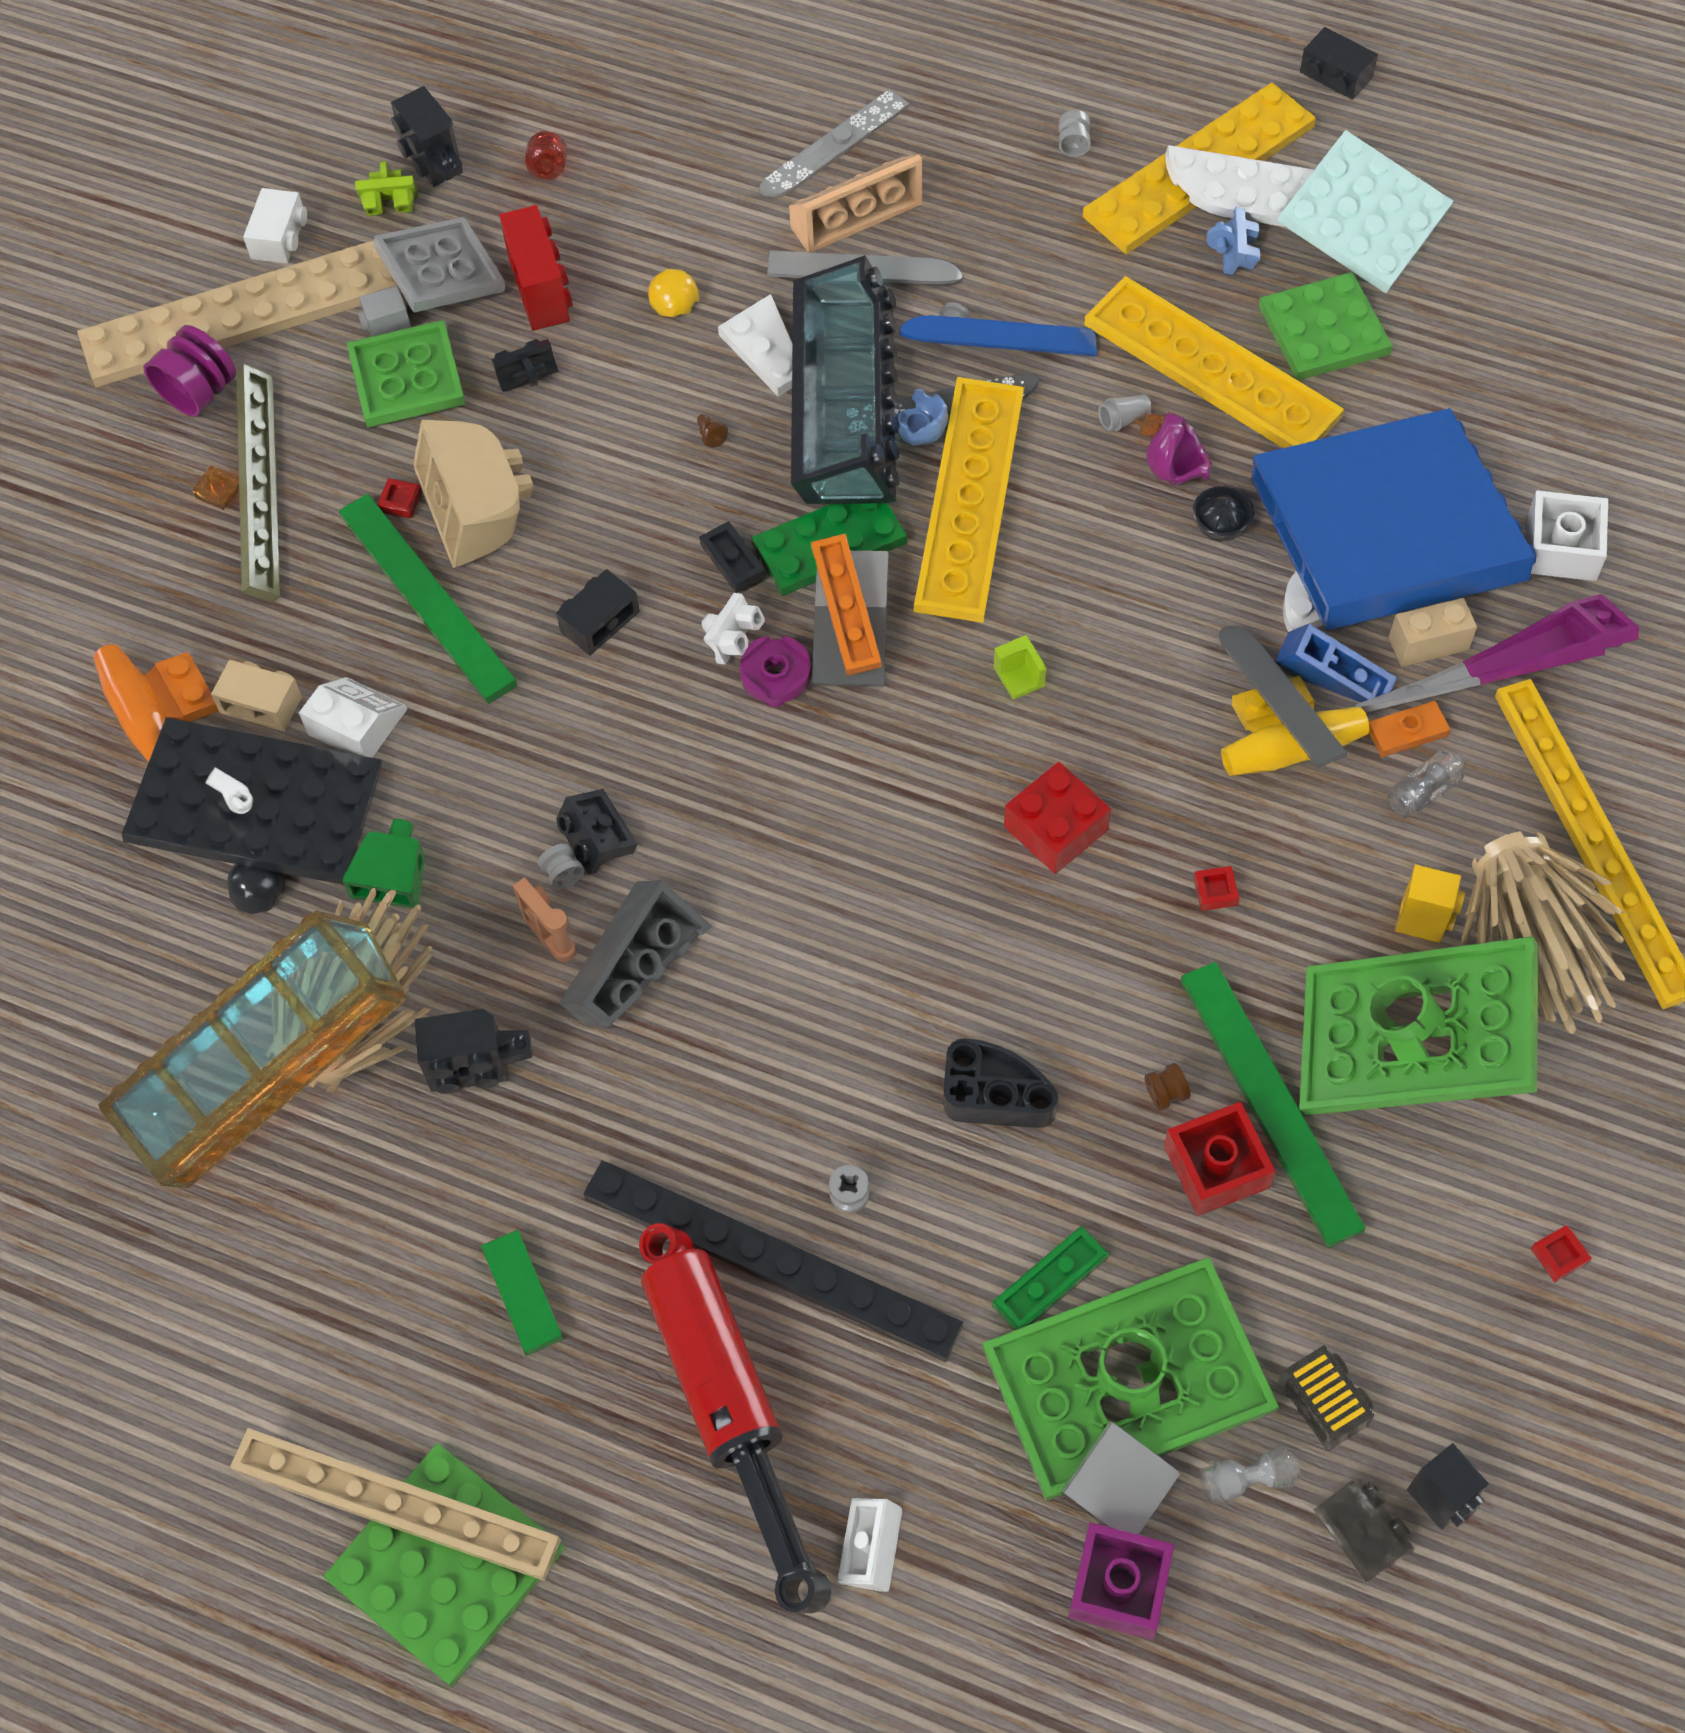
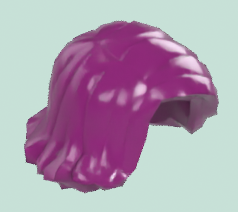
(1176, 452)

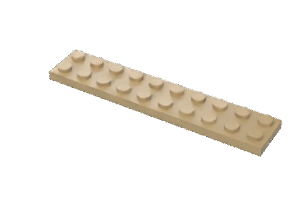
(238, 310)

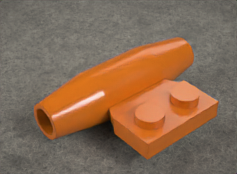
(144, 701)

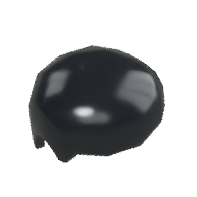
(254, 888)

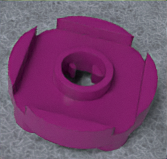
(780, 687)

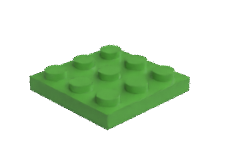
(1325, 326)
(405, 373)

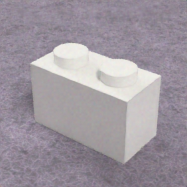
(275, 225)

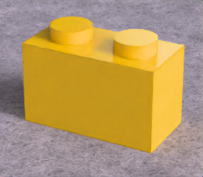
(1430, 904)

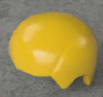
(673, 293)

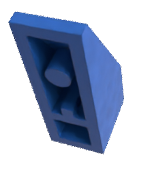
(1332, 665)

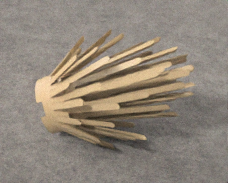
(1530, 898)
(390, 938)

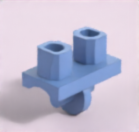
(1232, 241)

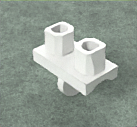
(727, 630)

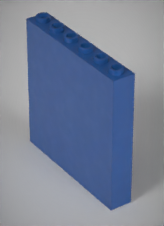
(1391, 518)

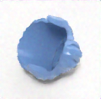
(925, 422)

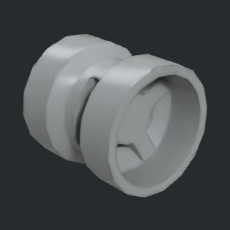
(1074, 133)

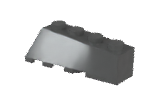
(632, 952)

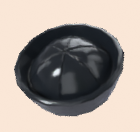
(1223, 512)

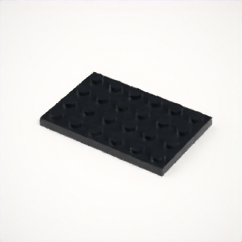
(302, 813)

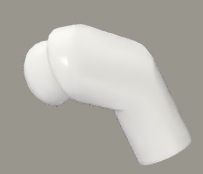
(234, 792)

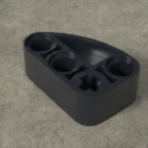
(992, 1075)

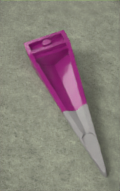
(1565, 636)

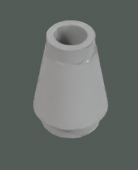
(1122, 411)

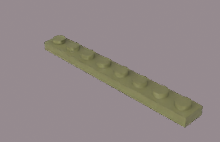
(257, 484)

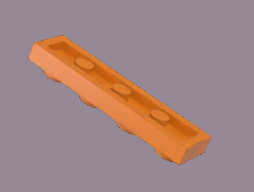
(846, 604)

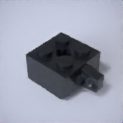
(426, 136)
(467, 1050)

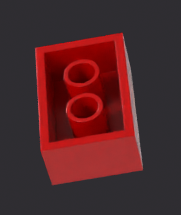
(535, 267)

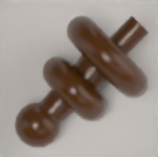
(712, 431)

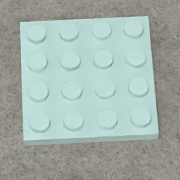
(1365, 211)

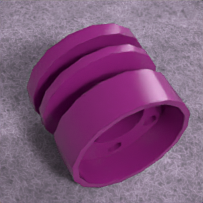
(190, 370)

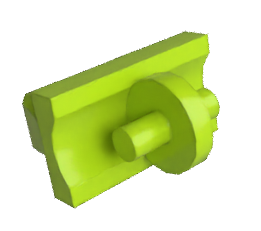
(384, 186)

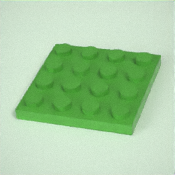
(430, 1595)

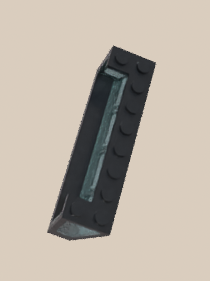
(844, 387)

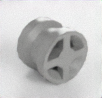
(560, 866)
(848, 1197)

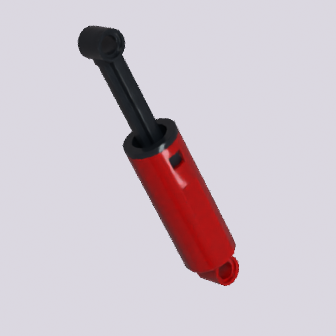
(726, 1398)

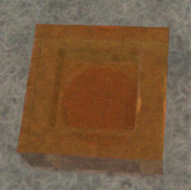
(217, 487)

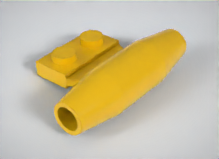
(1271, 744)

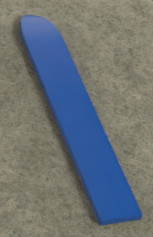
(1001, 335)

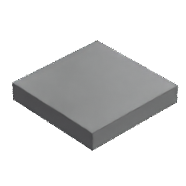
(1121, 1481)

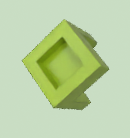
(1019, 667)

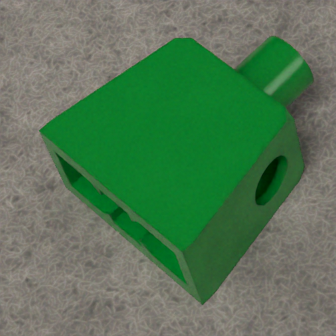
(388, 864)

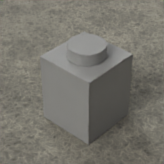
(383, 312)

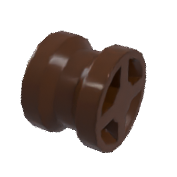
(1167, 1086)

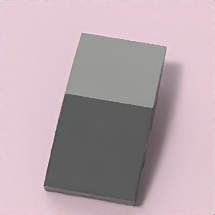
(827, 659)

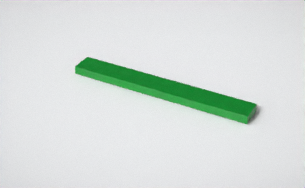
(428, 599)
(1273, 1105)

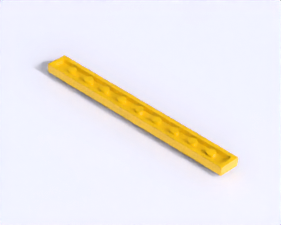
(1595, 840)

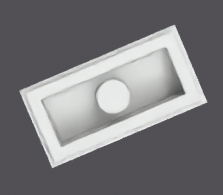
(870, 1544)

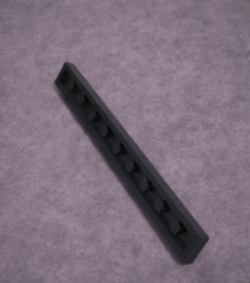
(777, 1261)

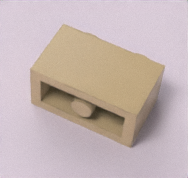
(1432, 632)
(256, 694)

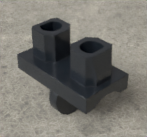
(524, 365)

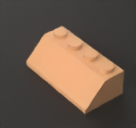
(858, 203)

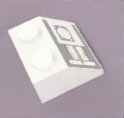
(350, 716)

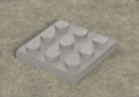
(439, 264)

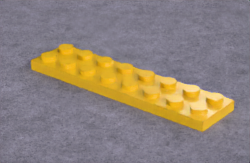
(1152, 202)
(1212, 366)
(969, 500)

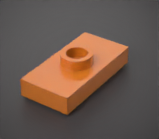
(1408, 728)

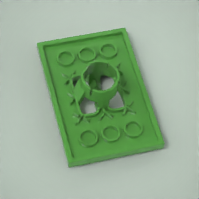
(1488, 1023)
(1191, 1342)

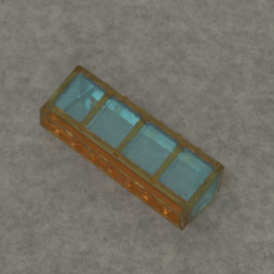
(254, 1048)

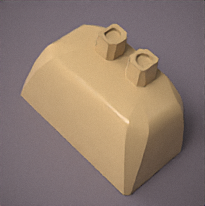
(469, 487)

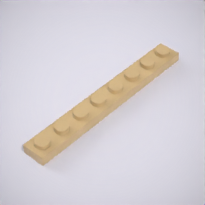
(396, 1504)

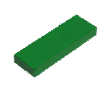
(1050, 1279)
(522, 1292)

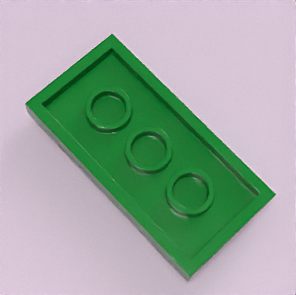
(788, 549)

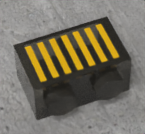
(1327, 1397)

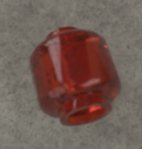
(546, 155)

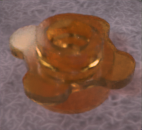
(1150, 425)

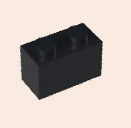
(1338, 63)
(597, 611)
(1448, 1488)

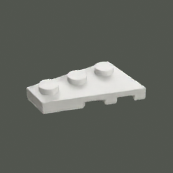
(762, 343)

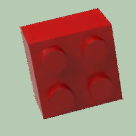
(1057, 817)
(1219, 1158)

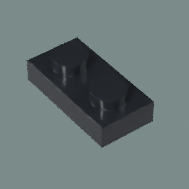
(732, 557)

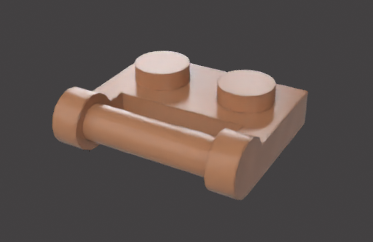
(545, 922)

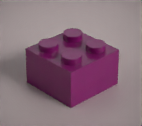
(1121, 1581)

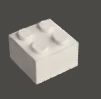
(1568, 534)

